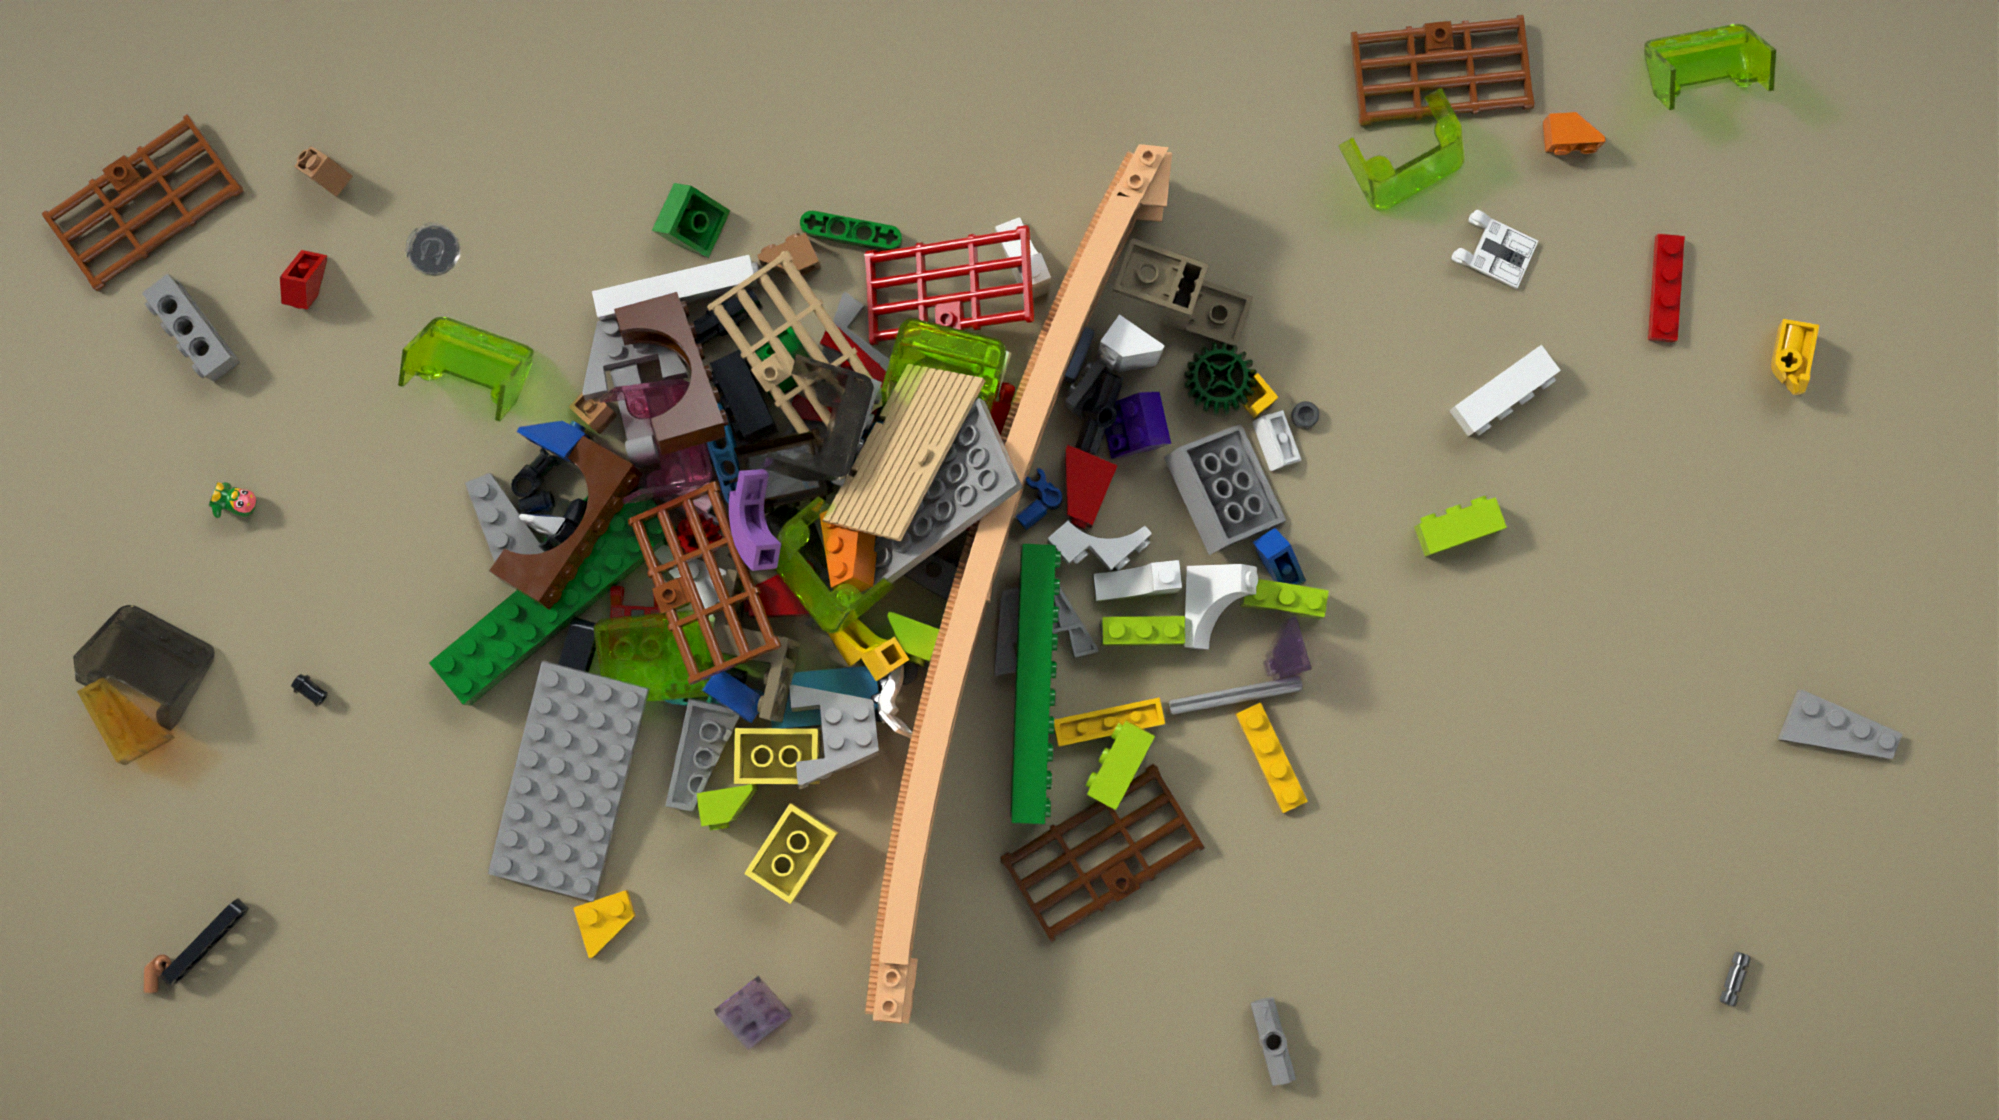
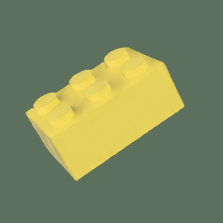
(772, 754)
(791, 853)

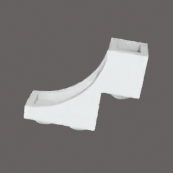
(1110, 552)

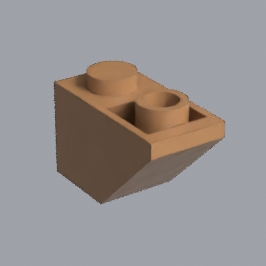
(323, 170)
(799, 248)

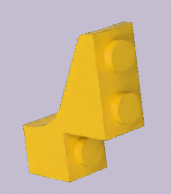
(878, 654)

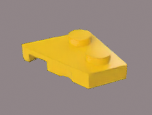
(603, 920)

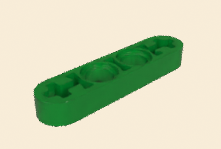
(850, 234)

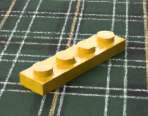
(1104, 721)
(1271, 757)

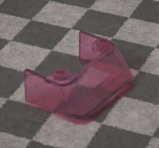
(680, 469)

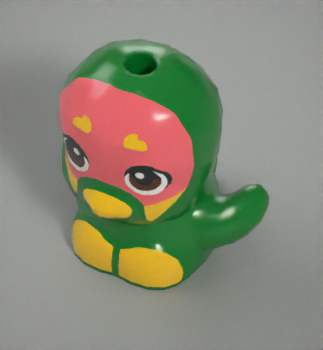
(235, 500)

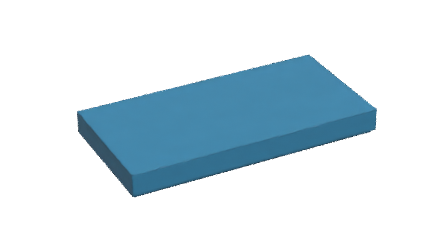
(847, 681)

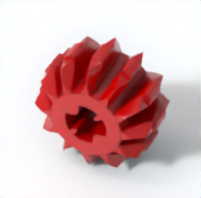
(687, 538)

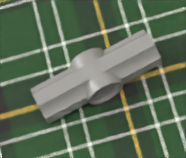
(1276, 1058)

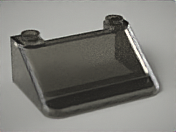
(148, 658)

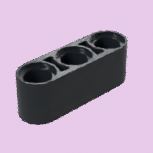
(579, 645)

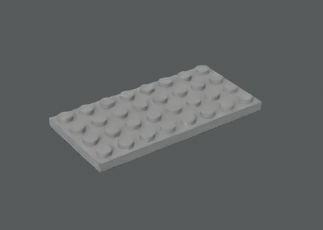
(966, 487)
(568, 781)

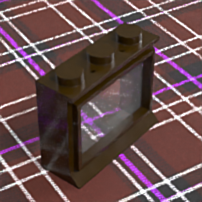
(781, 488)

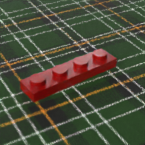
(1666, 288)

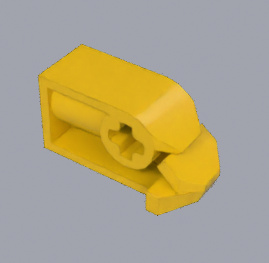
(1797, 343)

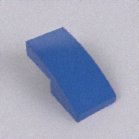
(734, 695)

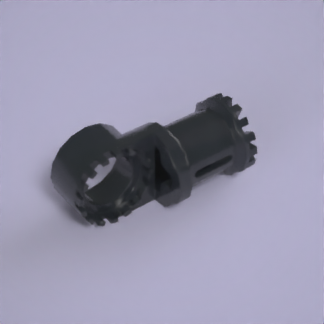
(534, 472)

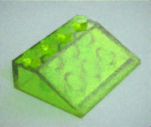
(647, 655)

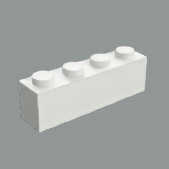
(1505, 390)

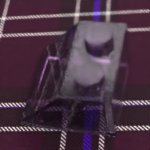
(1287, 652)

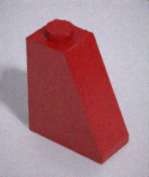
(1086, 485)
(778, 599)

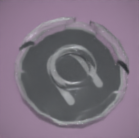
(432, 249)

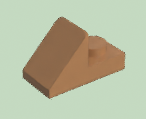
(593, 412)

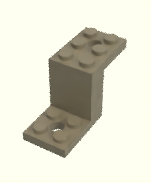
(1182, 293)
(782, 661)

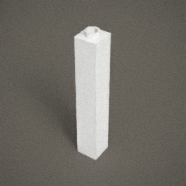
(690, 285)

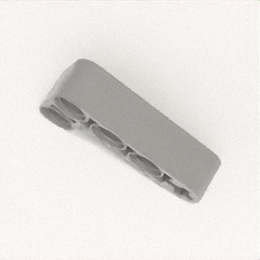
(640, 439)

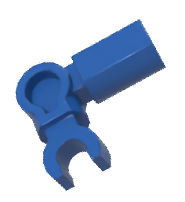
(1050, 499)

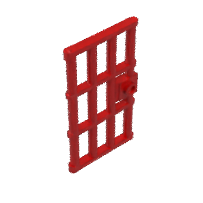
(949, 307)

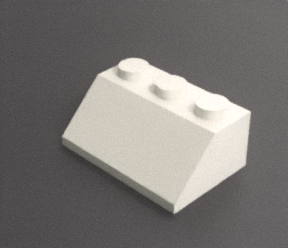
(1128, 347)

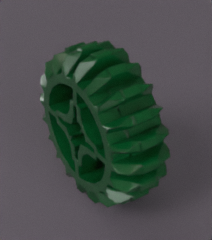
(1212, 370)

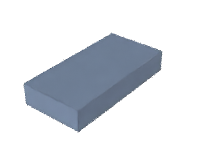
(1079, 355)

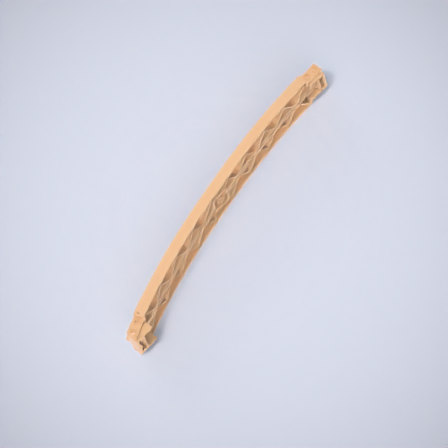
(1134, 194)

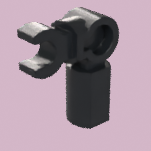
(573, 517)

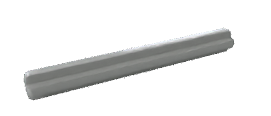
(1235, 695)

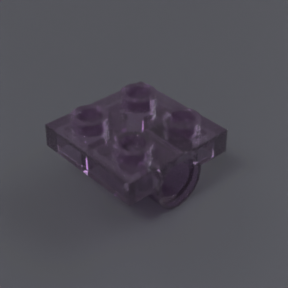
(753, 1012)

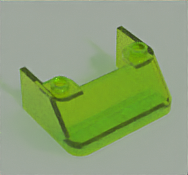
(1708, 56)
(1387, 187)
(946, 350)
(469, 355)
(829, 609)

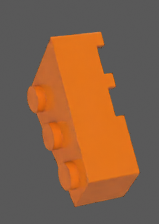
(849, 555)

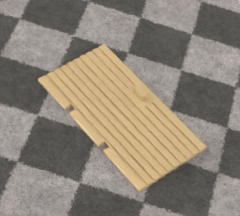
(904, 451)

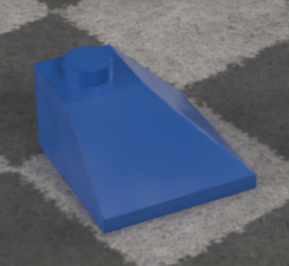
(555, 436)

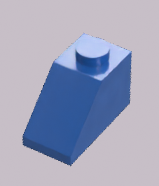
(1279, 558)

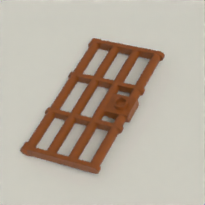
(1439, 49)
(130, 185)
(683, 590)

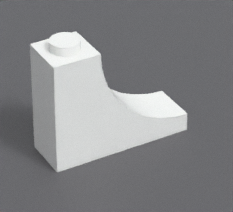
(1040, 275)
(1143, 581)
(1209, 593)

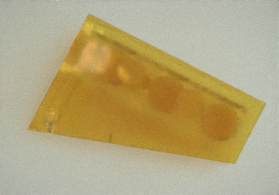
(121, 722)

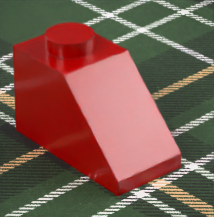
(302, 279)

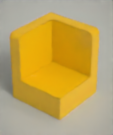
(1261, 399)

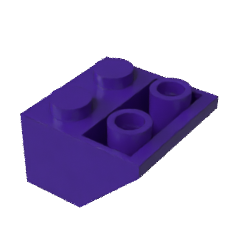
(1138, 425)

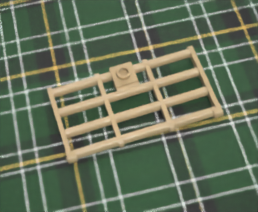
(780, 364)

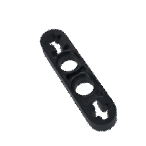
(204, 942)

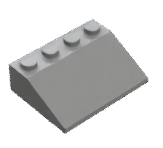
(1224, 488)

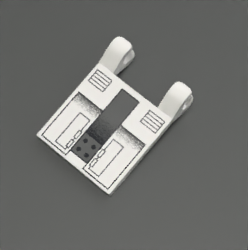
(1500, 252)

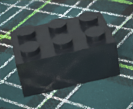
(742, 398)

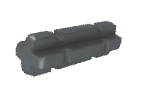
(1735, 979)

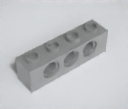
(219, 356)

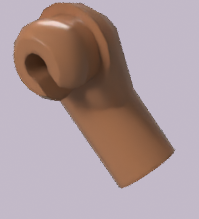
(153, 971)

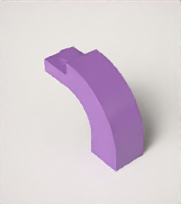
(748, 523)

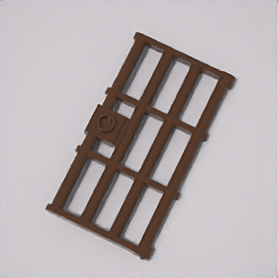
(1113, 870)

